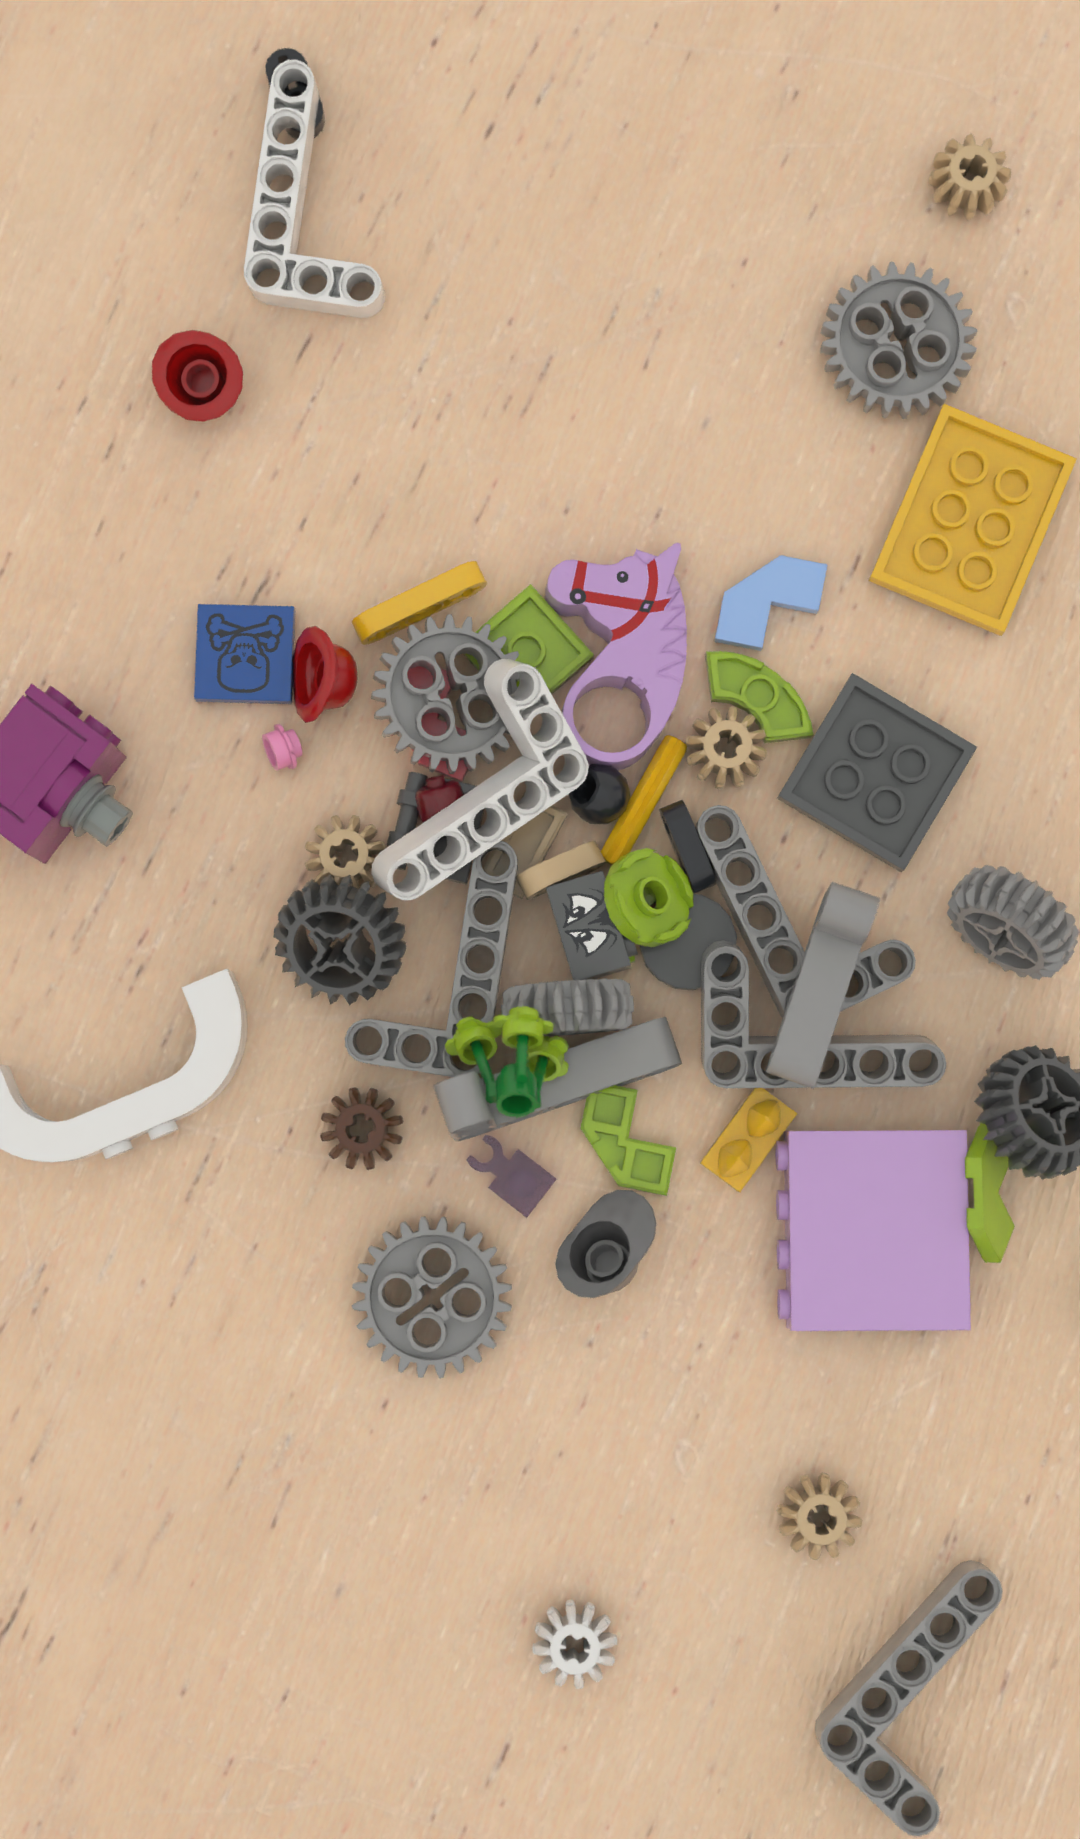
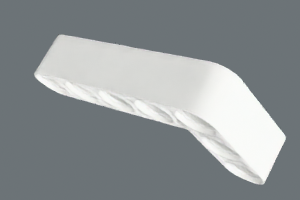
(287, 208)
(496, 792)

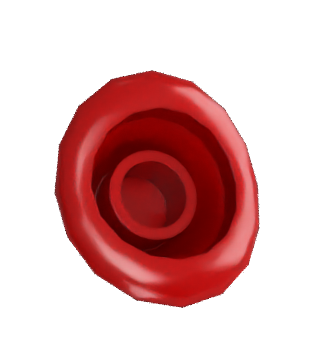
(197, 375)
(322, 674)

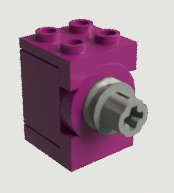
(56, 775)

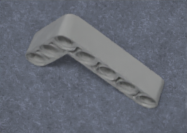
(781, 933)
(465, 980)
(751, 1049)
(592, 1067)
(901, 1688)

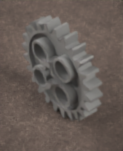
(938, 328)
(408, 704)
(459, 1332)

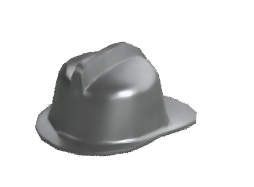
(607, 1245)

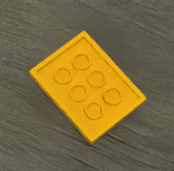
(972, 519)

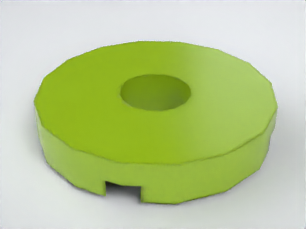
(627, 904)

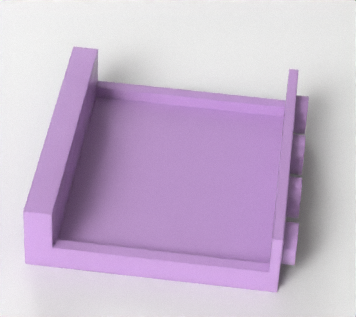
(874, 1230)

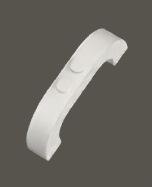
(217, 1052)

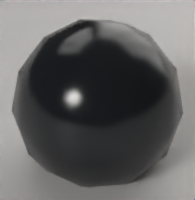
(601, 796)

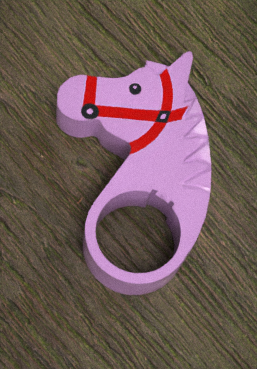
(644, 623)

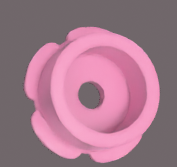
(282, 747)

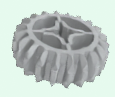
(1013, 922)
(576, 1004)

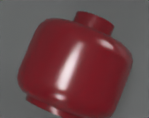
(436, 796)

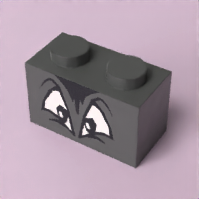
(586, 931)

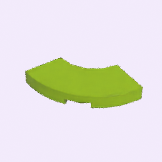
(759, 692)

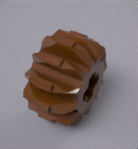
(348, 1118)

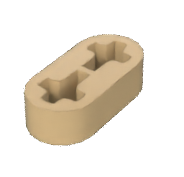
(560, 869)

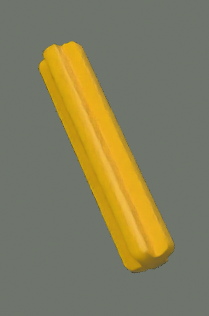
(644, 799)

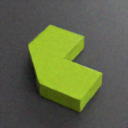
(629, 1161)
(989, 1219)

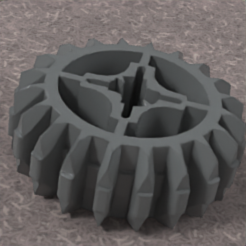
(347, 966)
(1033, 1111)

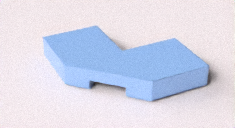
(780, 583)

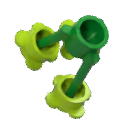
(537, 1057)

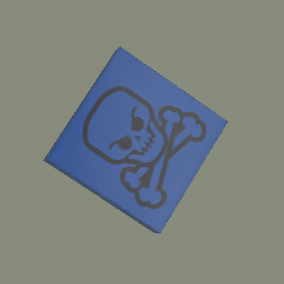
(244, 654)

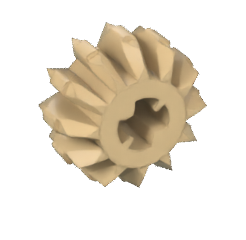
(973, 159)
(742, 755)
(337, 841)
(833, 1504)

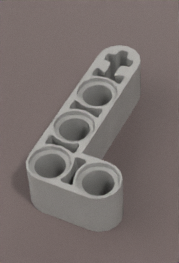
(822, 984)

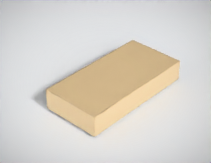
(530, 844)

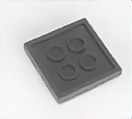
(877, 772)

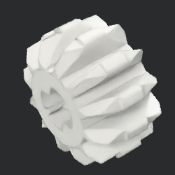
(571, 1661)

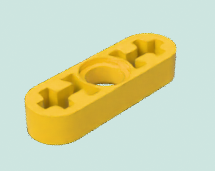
(419, 602)

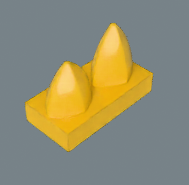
(748, 1138)

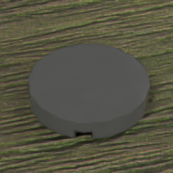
(680, 960)

